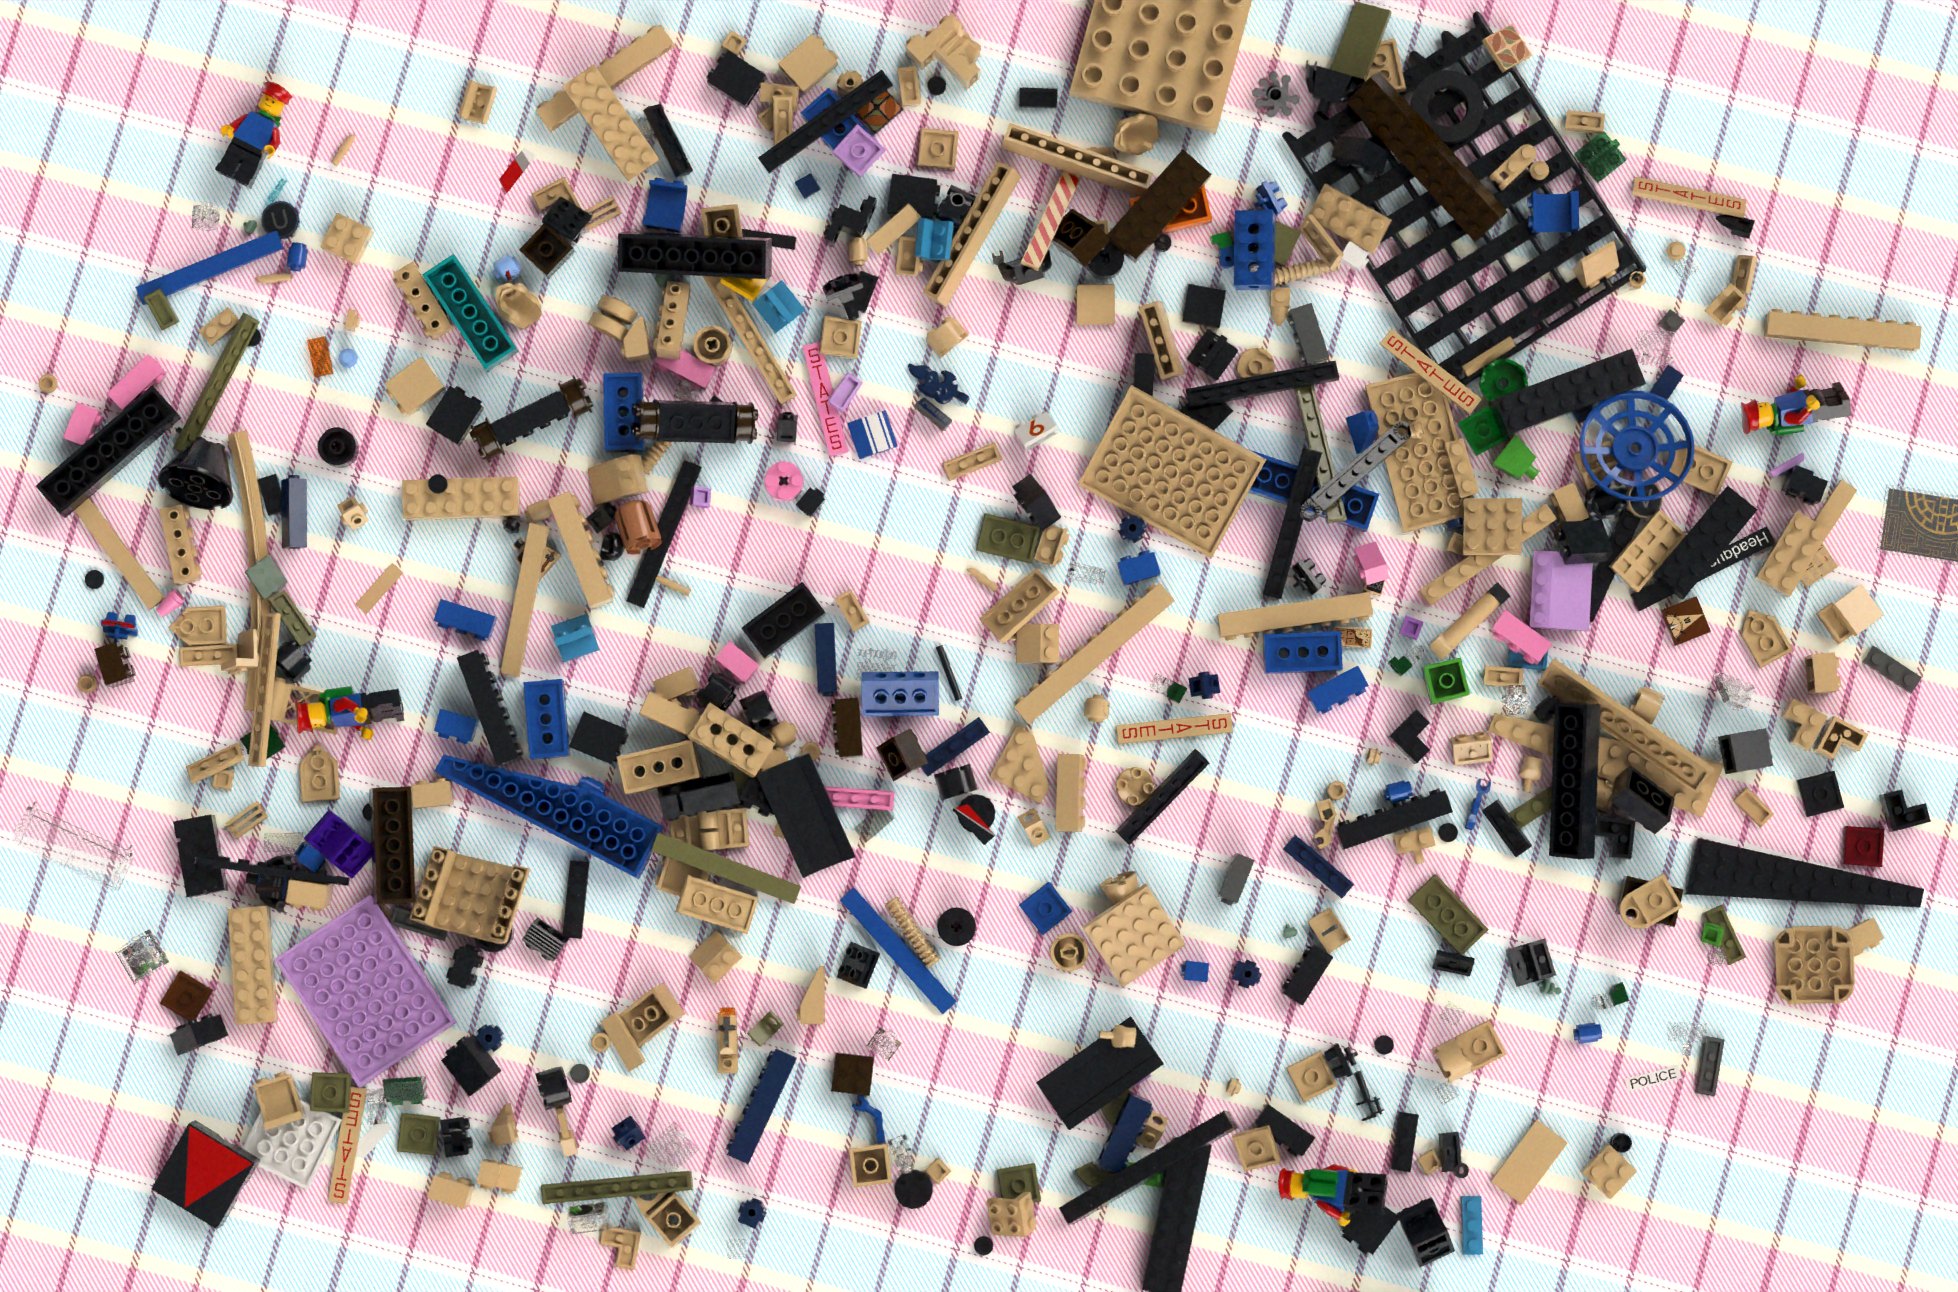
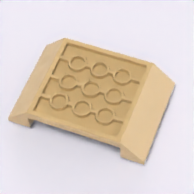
(469, 895)

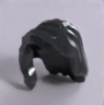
(1602, 504)

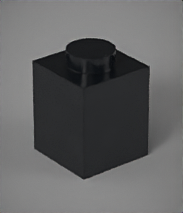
(811, 502)

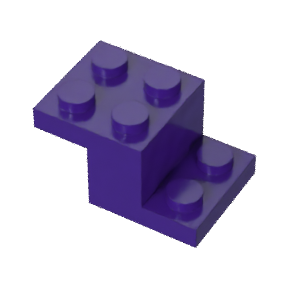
(340, 843)

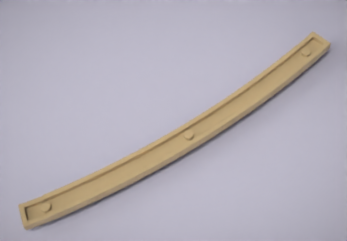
(255, 534)

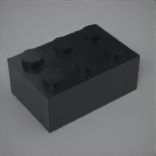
(1642, 799)

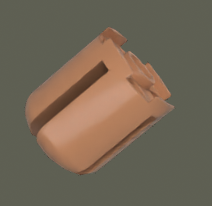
(637, 526)

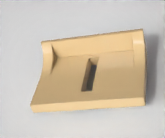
(1334, 938)

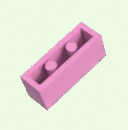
(688, 369)
(137, 381)
(1520, 638)

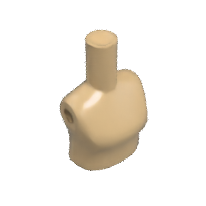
(1531, 771)
(1120, 1036)

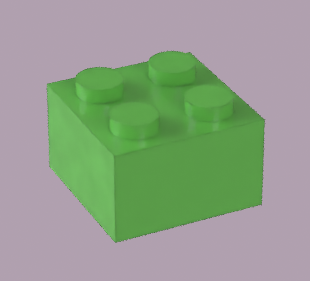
(1445, 681)

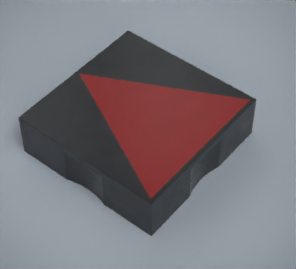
(205, 1174)

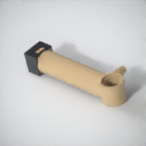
(1469, 621)

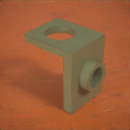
(765, 1029)

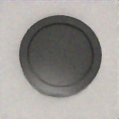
(580, 1073)

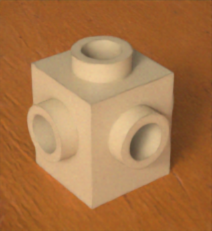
(844, 78)
(353, 513)

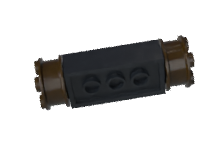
(537, 414)
(694, 421)

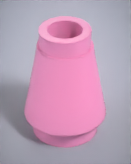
(170, 602)

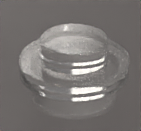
(1716, 956)

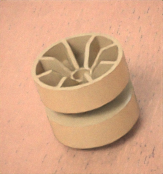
(615, 313)

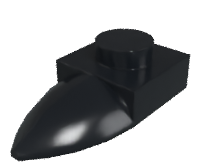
(1738, 226)

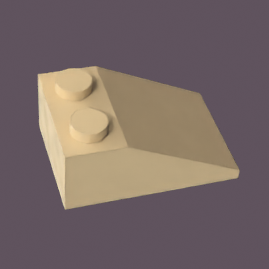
(1597, 265)
(617, 479)
(813, 1005)
(651, 1014)

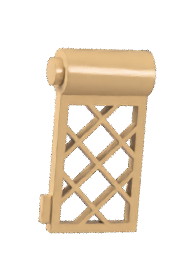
(280, 702)

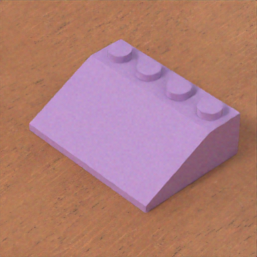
(1560, 593)

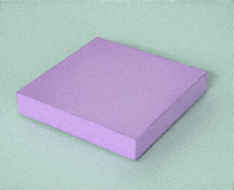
(858, 151)

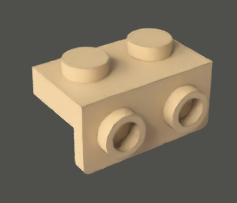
(477, 102)
(907, 262)

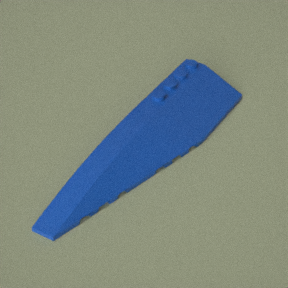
(564, 810)

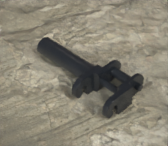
(1366, 1096)

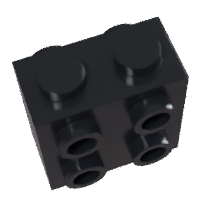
(466, 962)

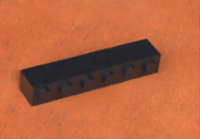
(1394, 819)

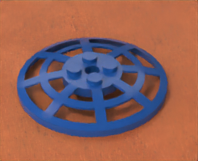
(1644, 439)

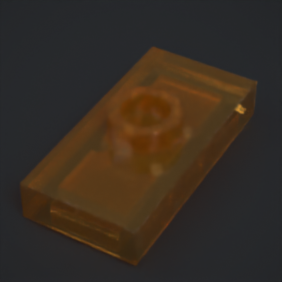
(320, 356)

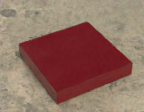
(1863, 846)

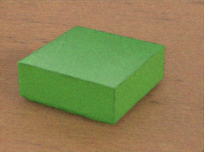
(1712, 934)

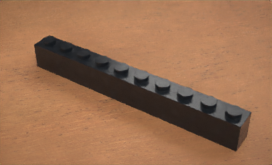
(1148, 1167)

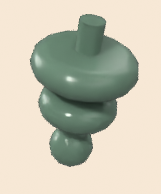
(1547, 987)

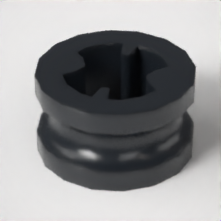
(1158, 247)

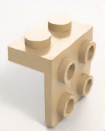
(247, 653)
(1012, 1216)

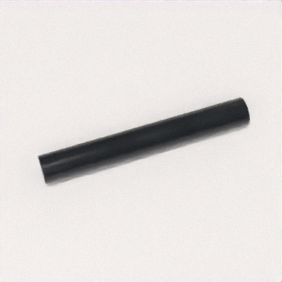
(949, 673)

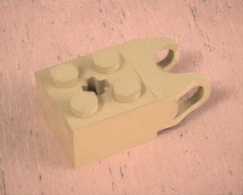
(661, 1209)

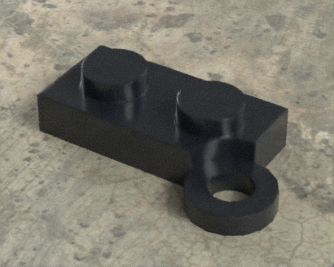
(1451, 1154)

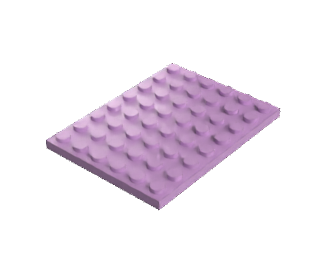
(365, 991)

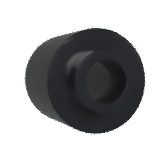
(1546, 709)

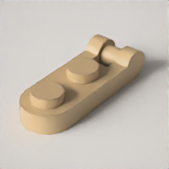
(1514, 165)

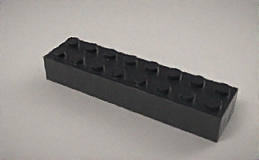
(695, 255)
(1566, 393)
(108, 451)
(1574, 780)
(1175, 1223)

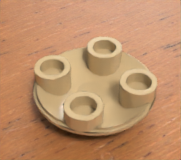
(1134, 786)

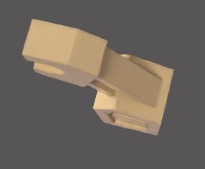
(1326, 832)
(566, 1136)

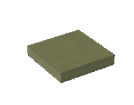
(330, 1092)
(418, 1134)
(1017, 1180)

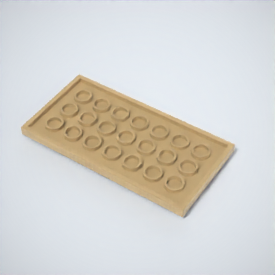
(1419, 467)

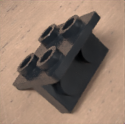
(567, 219)
(1212, 354)
(858, 965)

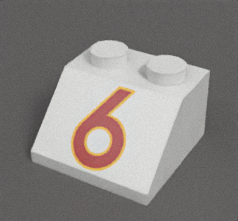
(1035, 431)

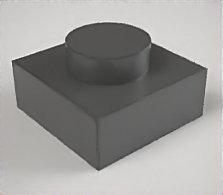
(1671, 321)

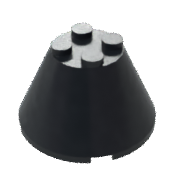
(199, 476)

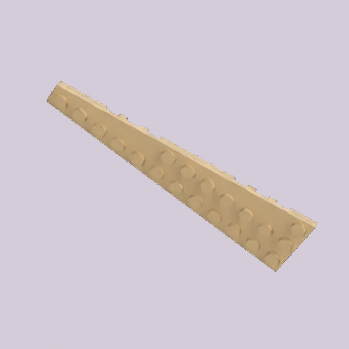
(1612, 760)

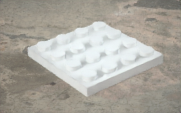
(295, 1148)

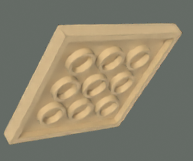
(1134, 935)

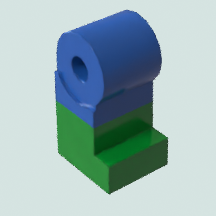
(1225, 249)

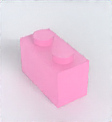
(82, 424)
(1370, 563)
(736, 662)

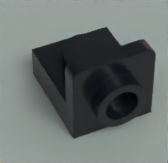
(787, 427)
(602, 517)

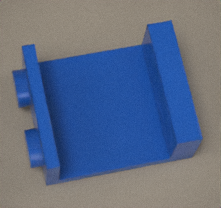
(666, 205)
(1553, 212)

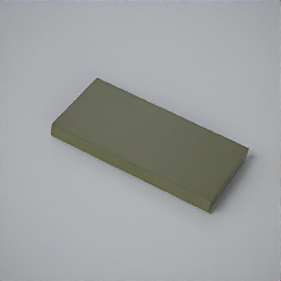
(1361, 40)
(1448, 914)

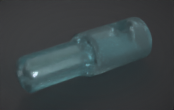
(276, 192)

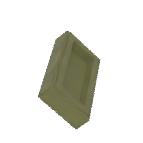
(161, 309)

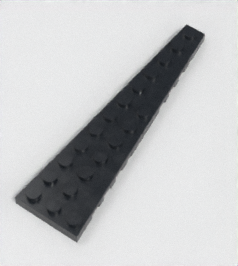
(1747, 873)

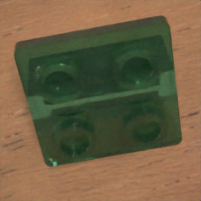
(1600, 156)

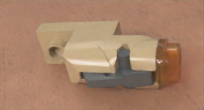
(727, 1040)

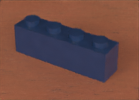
(1124, 1132)

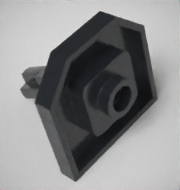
(843, 287)

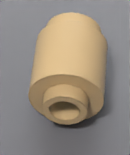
(857, 251)
(538, 511)

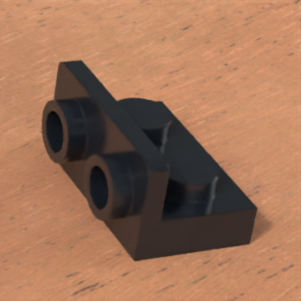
(754, 796)

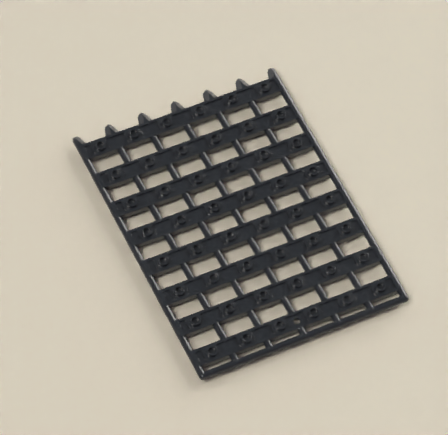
(1463, 269)

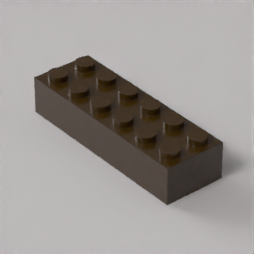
(1159, 206)
(392, 845)

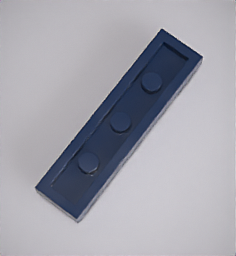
(955, 746)
(1318, 866)

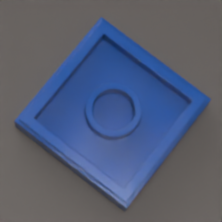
(1045, 908)

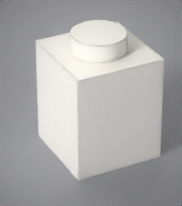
(1354, 257)

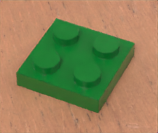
(1481, 431)

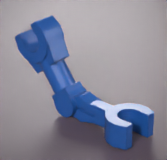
(1471, 820)
(877, 1114)

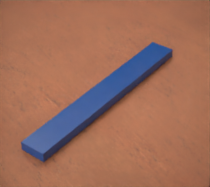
(213, 266)
(898, 950)

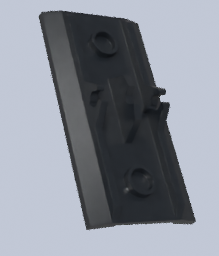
(805, 814)
(1098, 1076)

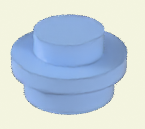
(348, 358)

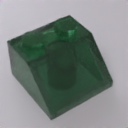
(405, 1089)

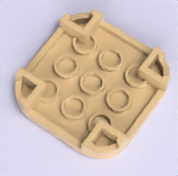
(1814, 964)

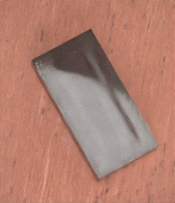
(873, 824)

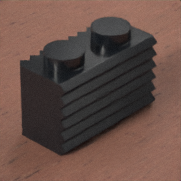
(545, 940)

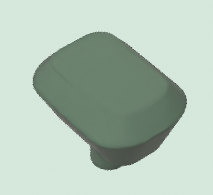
(250, 226)
(1289, 932)

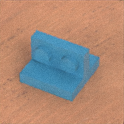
(934, 240)
(778, 306)
(575, 638)

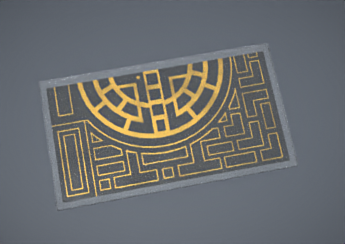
(1919, 525)

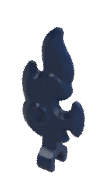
(933, 388)

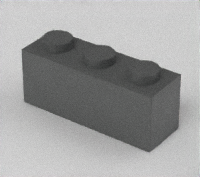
(1307, 334)

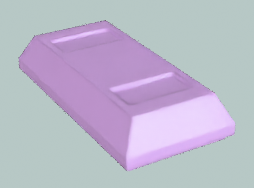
(845, 392)
(1786, 466)

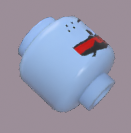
(506, 269)

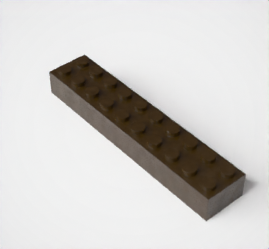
(1426, 156)

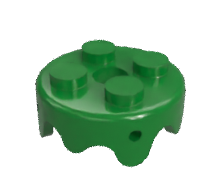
(1501, 368)

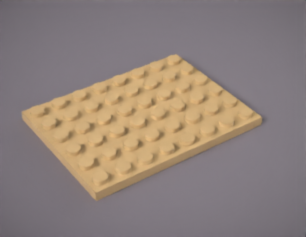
(1171, 471)

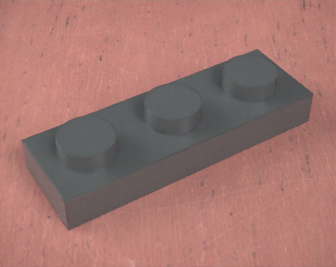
(1891, 669)

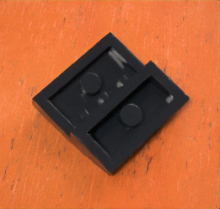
(1530, 962)

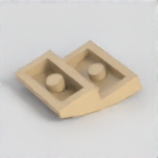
(1095, 304)
(1594, 466)

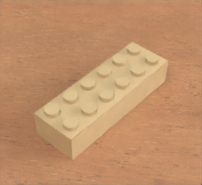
(610, 122)
(462, 499)
(580, 549)
(252, 965)

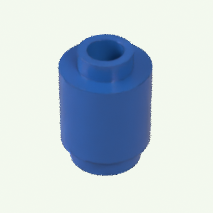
(297, 256)
(592, 784)
(1398, 791)
(1587, 1033)

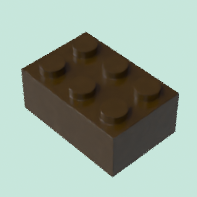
(1079, 238)
(847, 728)
(1630, 884)

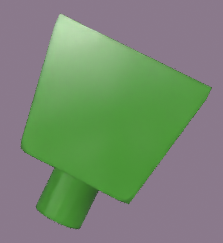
(1516, 460)

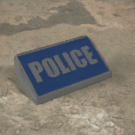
(933, 414)

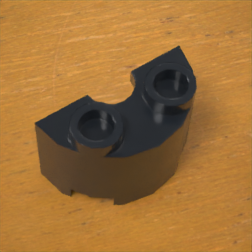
(292, 661)
(456, 1136)

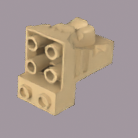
(950, 47)

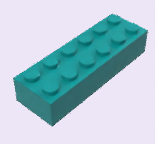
(470, 313)

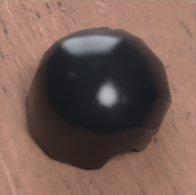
(612, 547)

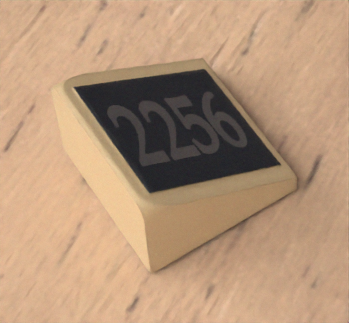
(1375, 588)

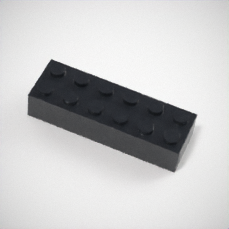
(1705, 542)
(489, 708)

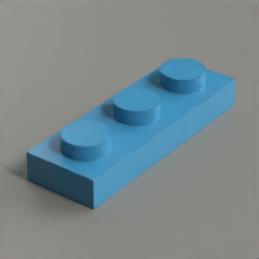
(1472, 1225)

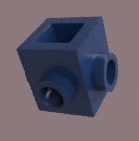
(1136, 535)
(1204, 685)
(1239, 970)
(496, 1034)
(628, 1133)
(748, 1219)

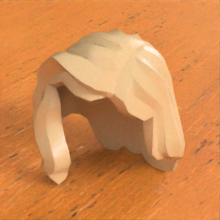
(1136, 134)
(517, 305)

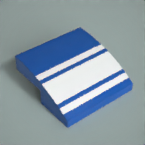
(872, 434)

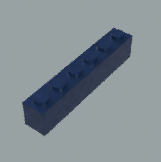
(762, 1105)

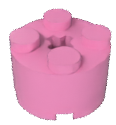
(784, 492)

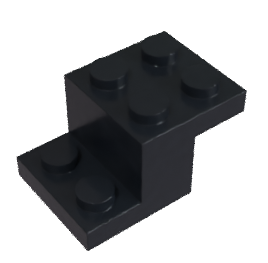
(850, 221)
(1425, 1232)

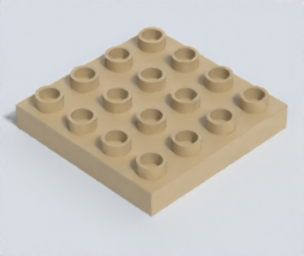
(1162, 58)

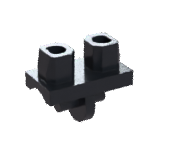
(1305, 577)
(1343, 1069)

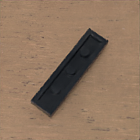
(668, 140)
(576, 899)

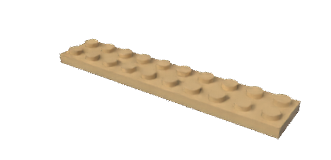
(1628, 727)

